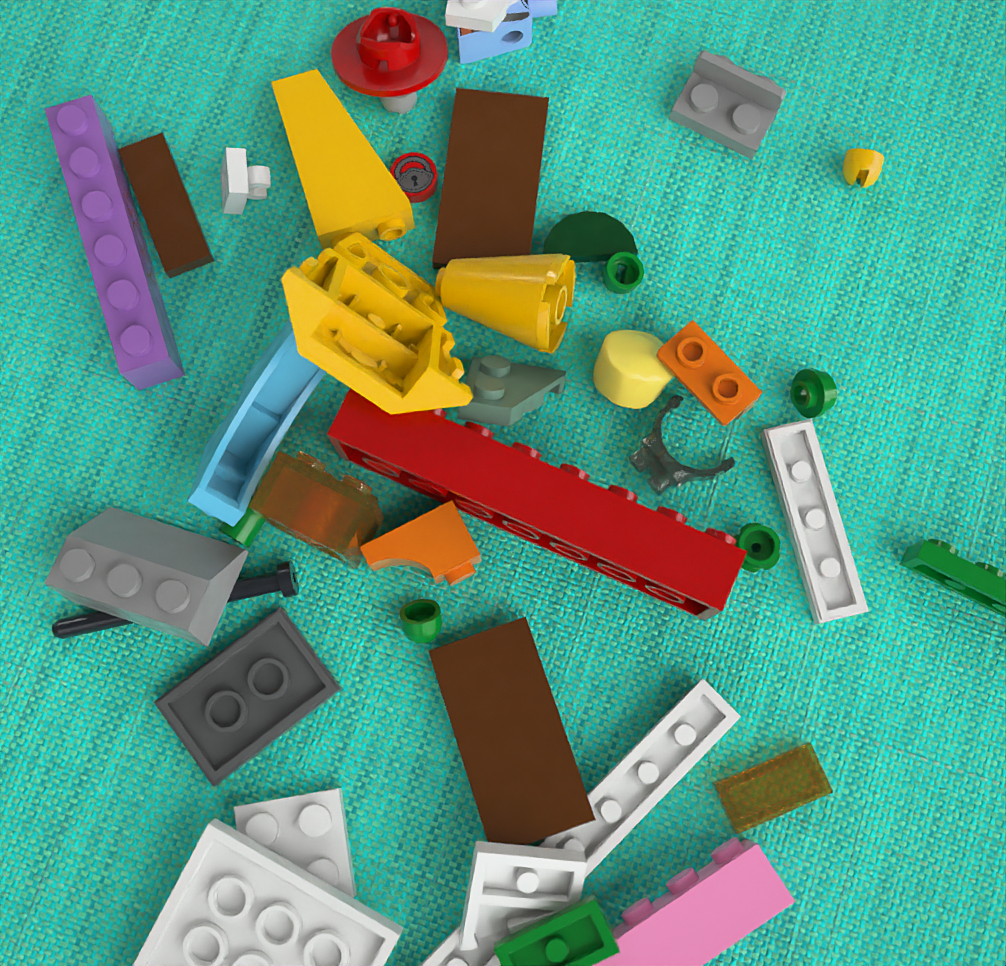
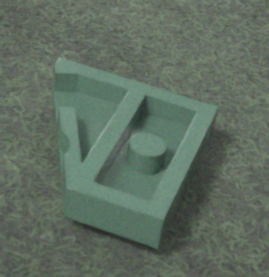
(507, 389)

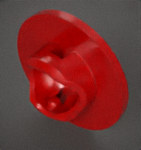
(389, 53)

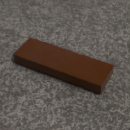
(166, 205)

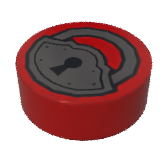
(415, 176)

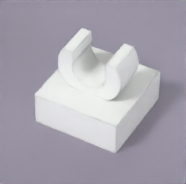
(240, 181)

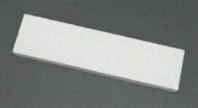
(813, 521)

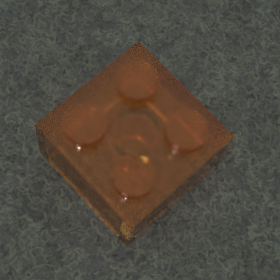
(318, 508)

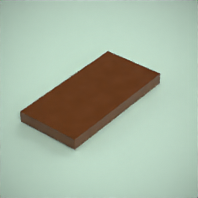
(490, 176)
(511, 735)

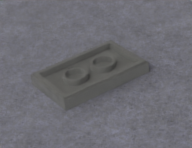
(248, 696)

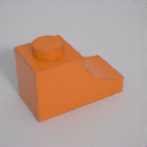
(430, 542)

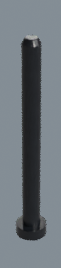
(281, 580)

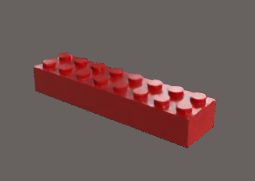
(542, 503)

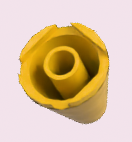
(512, 295)

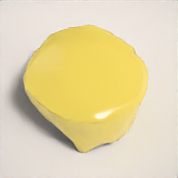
(629, 369)

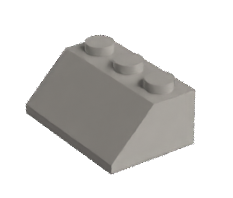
(148, 573)

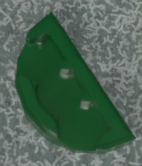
(589, 237)

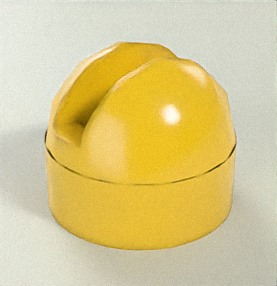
(862, 164)

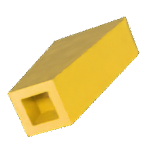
(337, 166)

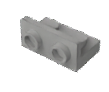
(728, 104)

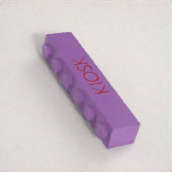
(114, 243)

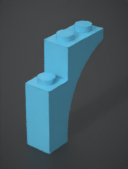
(253, 429)

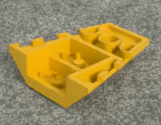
(375, 327)

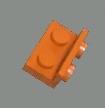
(709, 374)

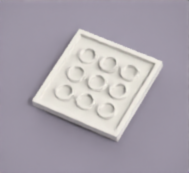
(261, 910)

